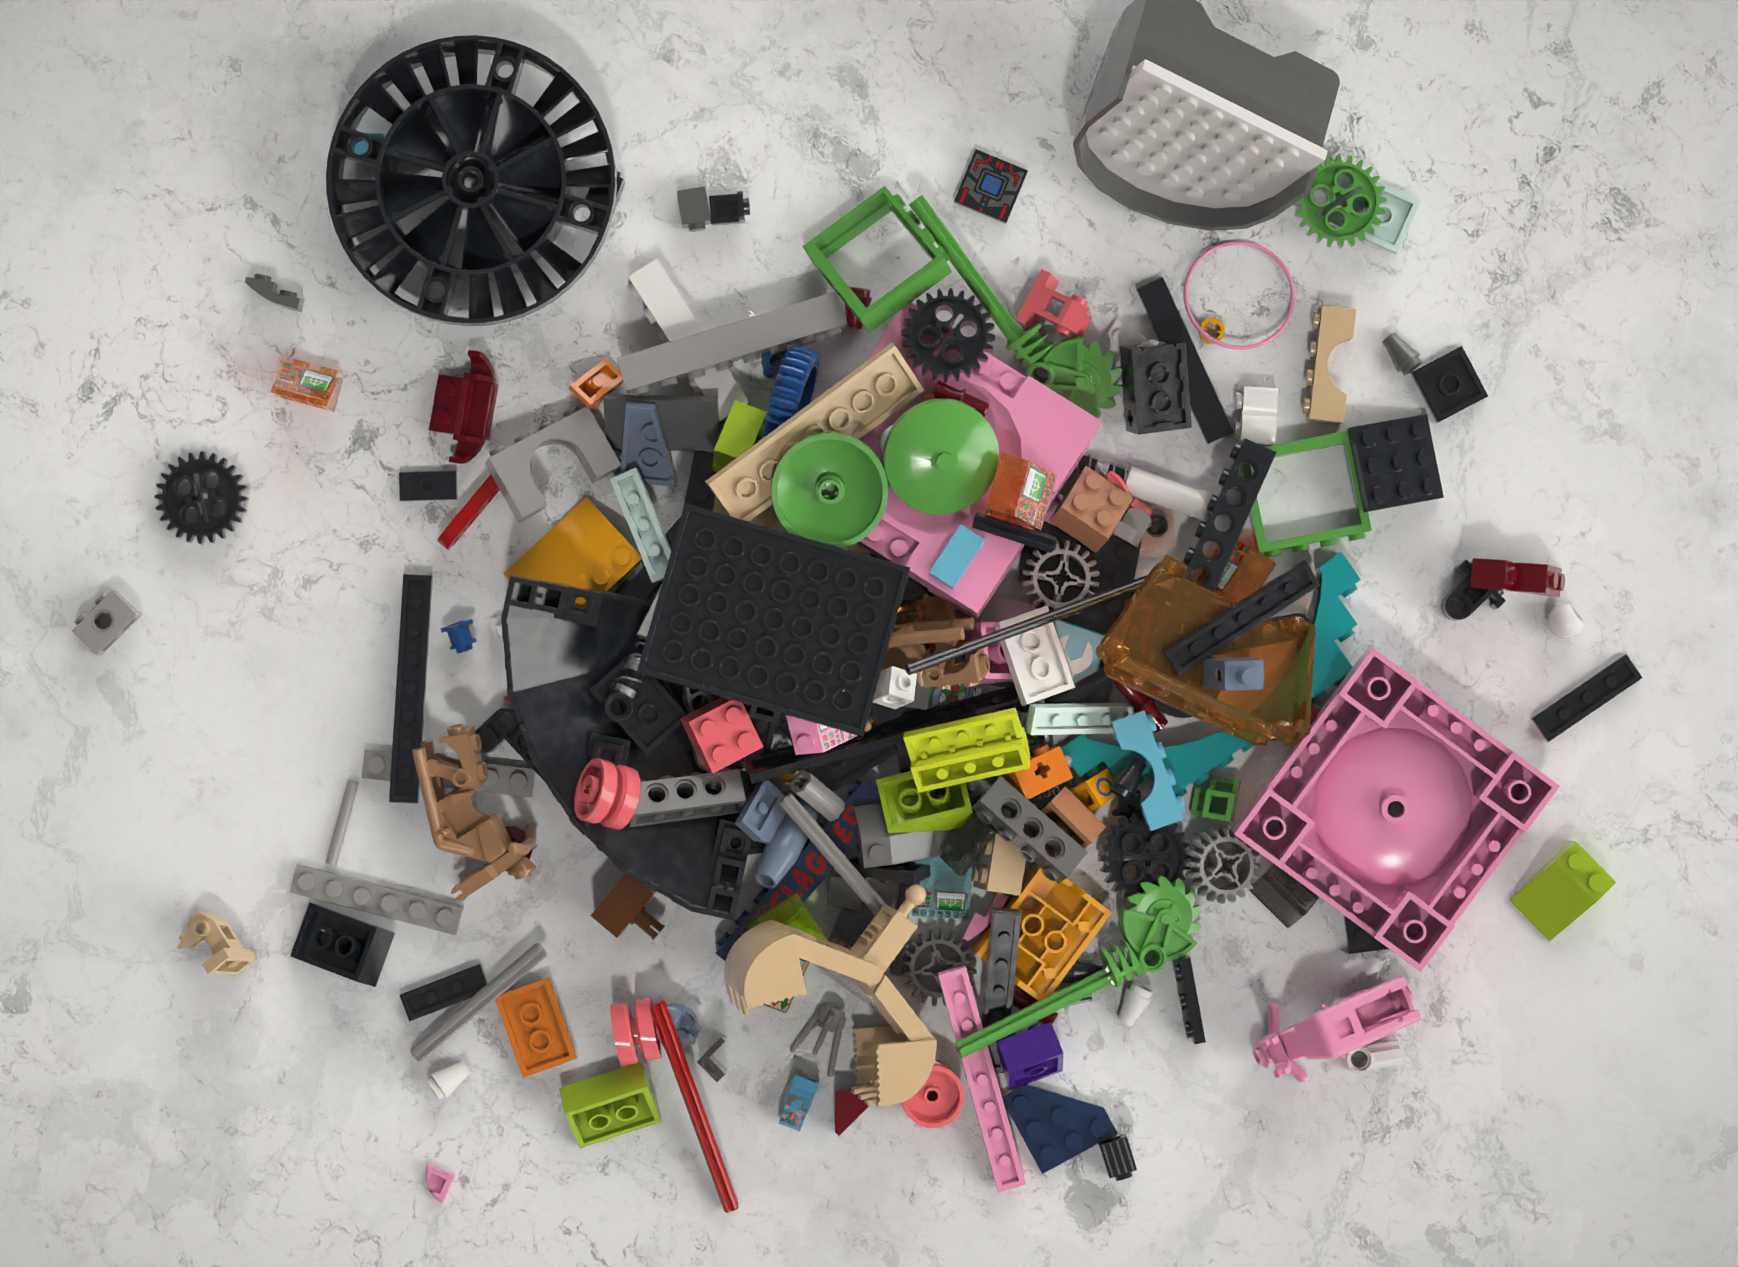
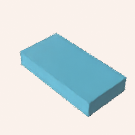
(956, 556)

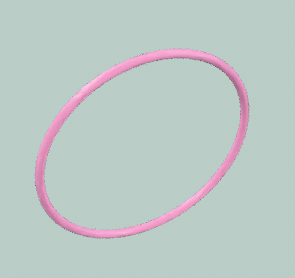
(1236, 347)

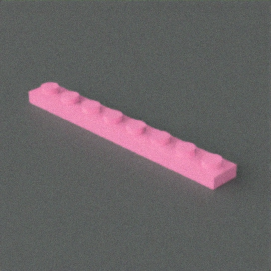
(982, 1081)

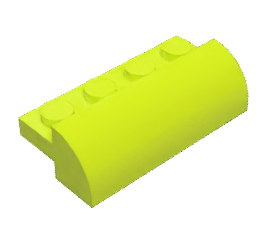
(967, 750)

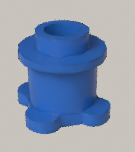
(769, 370)
(460, 635)

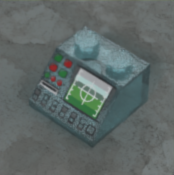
(946, 892)

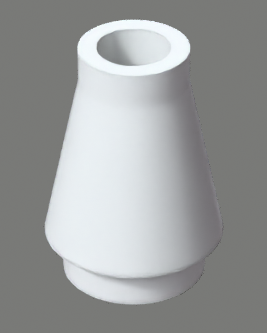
(1134, 1003)
(448, 1079)

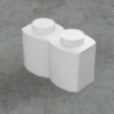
(1257, 415)

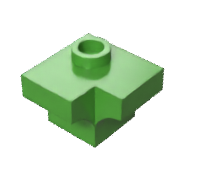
(1218, 800)

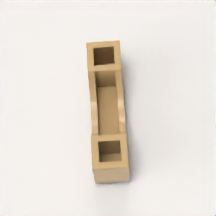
(1326, 401)

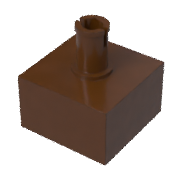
(627, 906)

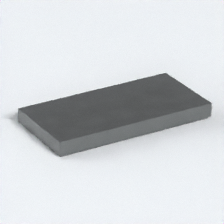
(686, 421)

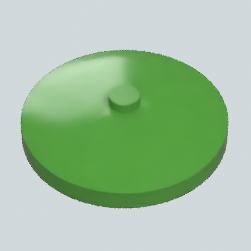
(940, 456)
(830, 489)

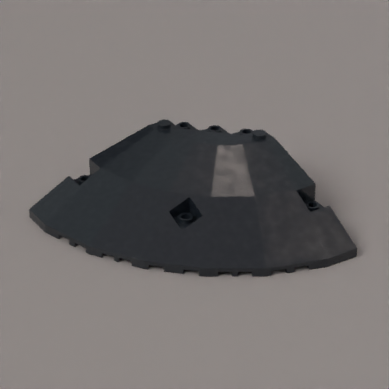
(550, 665)

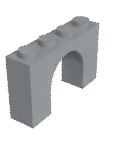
(576, 432)

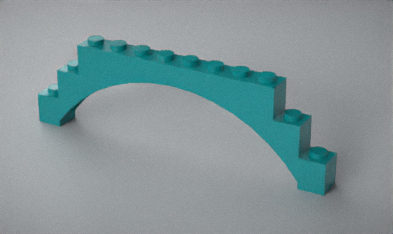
(1195, 758)

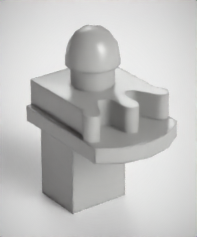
(1133, 526)

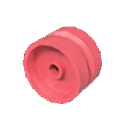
(607, 794)
(635, 1031)
(941, 1106)

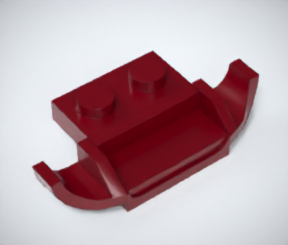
(466, 407)

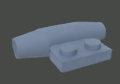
(770, 824)

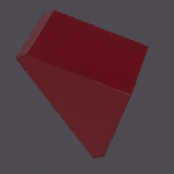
(847, 1109)

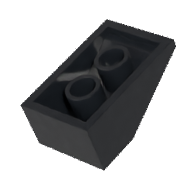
(342, 945)

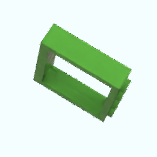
(854, 224)
(1325, 538)

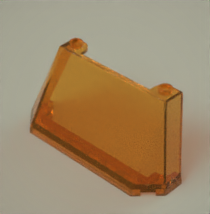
(1172, 607)

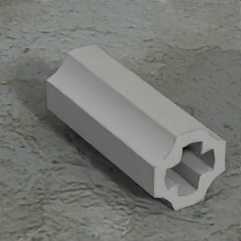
(817, 795)

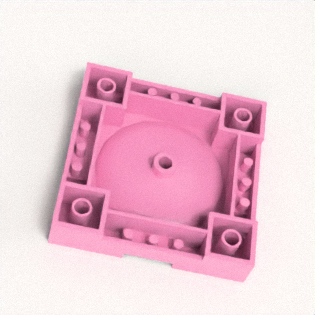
(1027, 424)
(1459, 816)

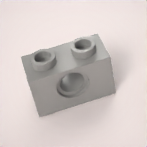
(122, 616)

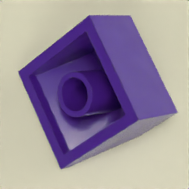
(1030, 1055)

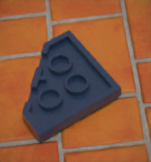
(1056, 1124)

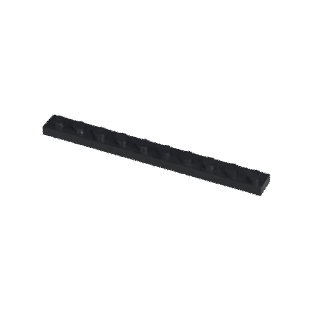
(883, 735)

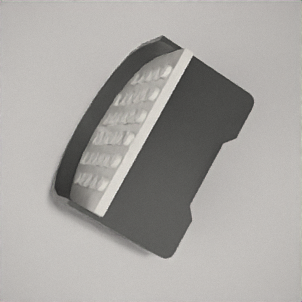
(1201, 121)

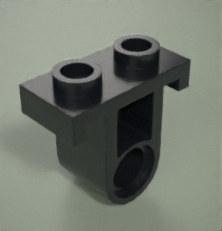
(1470, 596)

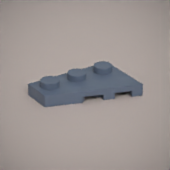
(646, 446)

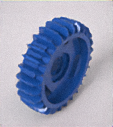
(792, 386)

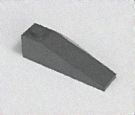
(881, 848)

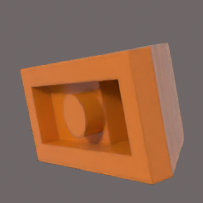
(596, 383)

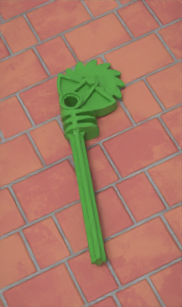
(1072, 368)
(1156, 922)

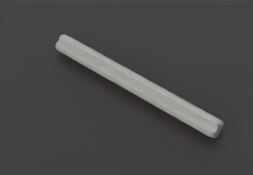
(831, 853)
(478, 1002)

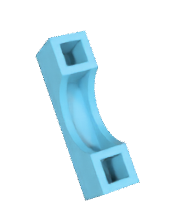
(1160, 804)

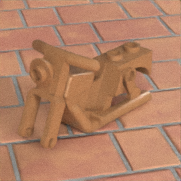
(907, 646)
(455, 821)

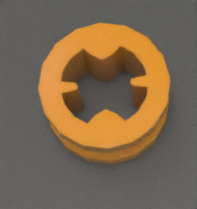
(1213, 322)

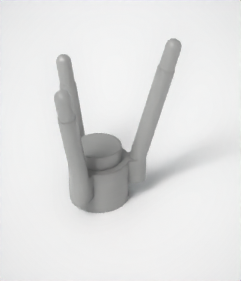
(829, 1020)

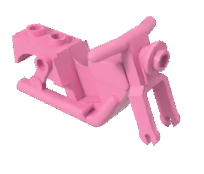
(1337, 1028)

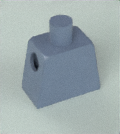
(1237, 673)

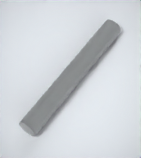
(342, 822)

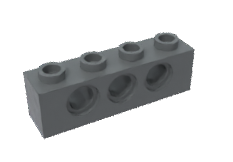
(699, 805)
(1045, 831)

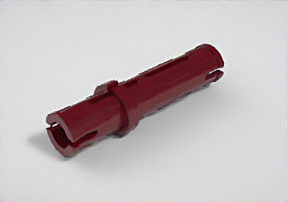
(1142, 703)

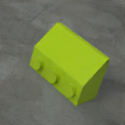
(609, 1105)

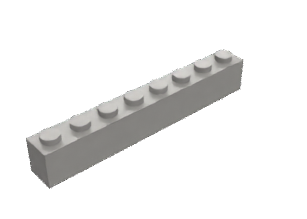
(732, 342)

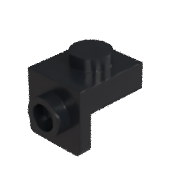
(728, 208)

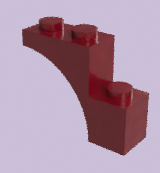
(1517, 577)

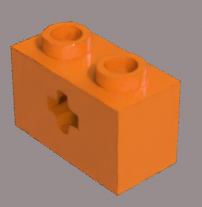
(1050, 768)

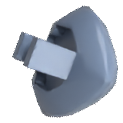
(684, 1023)

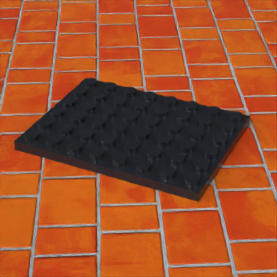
(773, 620)

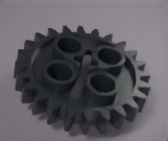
(970, 348)
(176, 505)
(1144, 838)

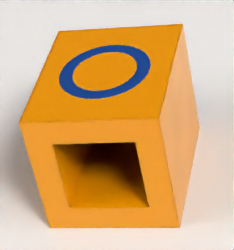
(1095, 790)

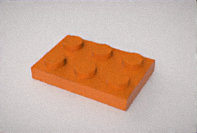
(536, 1027)

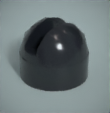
(1162, 529)

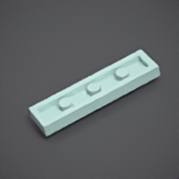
(643, 522)
(1075, 718)

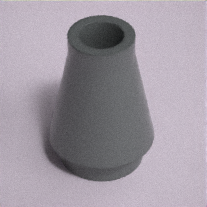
(1402, 355)

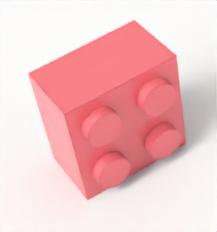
(721, 733)

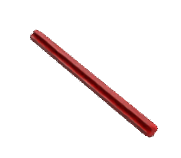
(694, 1106)

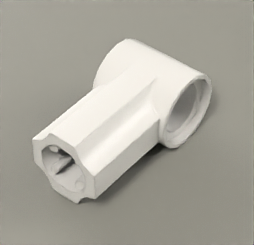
(1376, 1056)

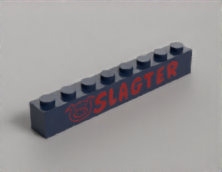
(809, 867)

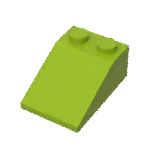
(924, 811)
(1562, 890)

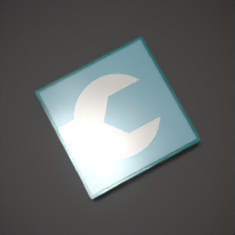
(1078, 648)

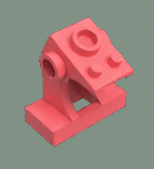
(1073, 316)

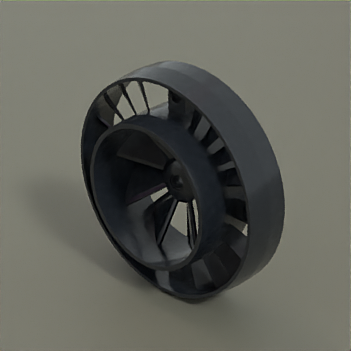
(509, 129)

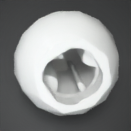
(1565, 621)

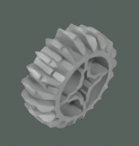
(1065, 553)
(1202, 875)

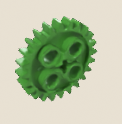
(1352, 222)

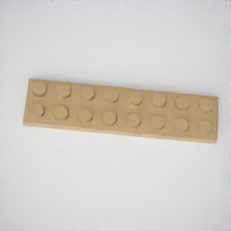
(848, 407)

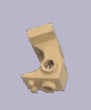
(227, 951)

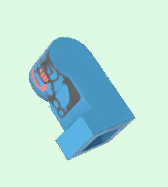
(798, 1101)

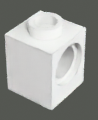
(895, 688)

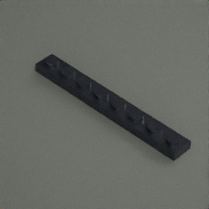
(410, 687)

